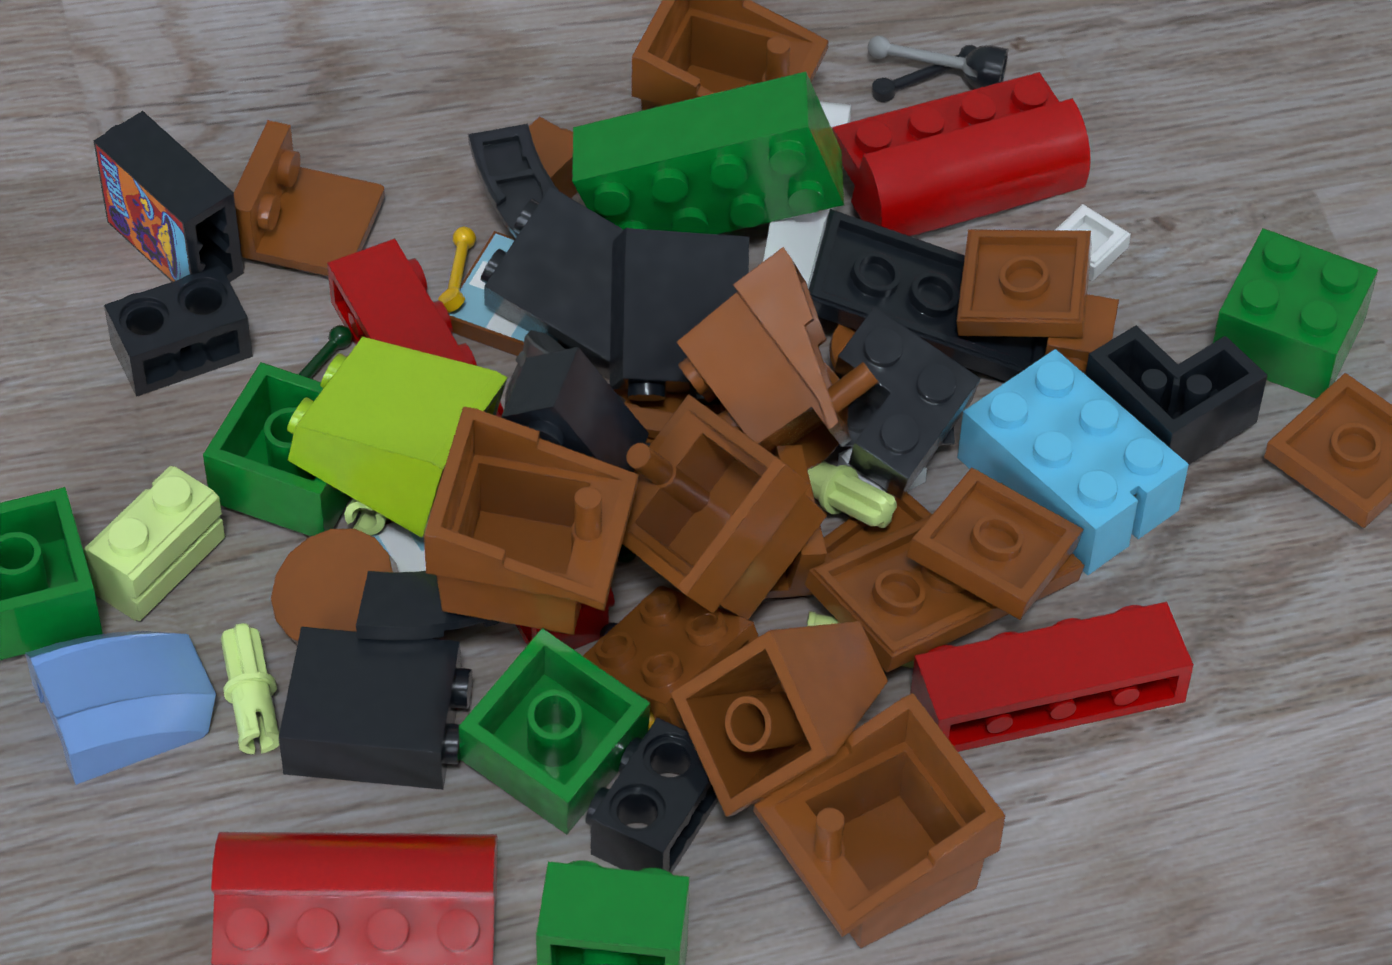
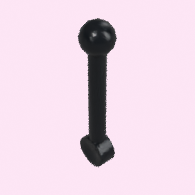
(884, 88)

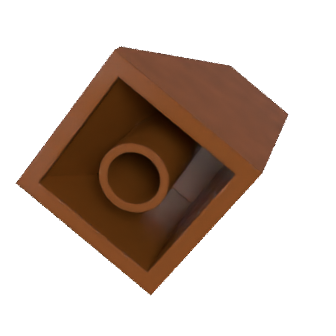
(778, 707)

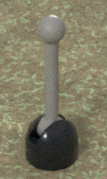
(981, 66)

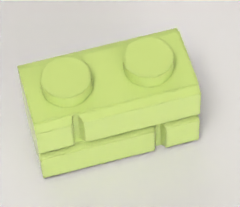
(154, 543)

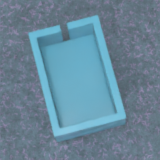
(1075, 454)

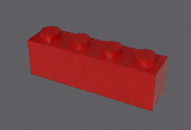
(1054, 676)

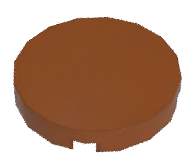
(326, 580)

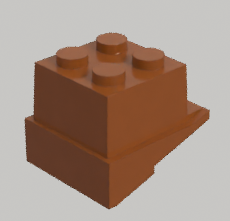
(718, 47)
(767, 362)
(716, 511)
(524, 526)
(886, 824)

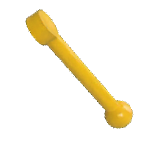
(463, 239)

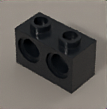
(178, 330)
(668, 805)

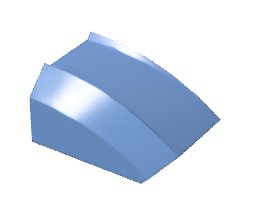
(122, 697)

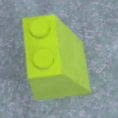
(389, 425)

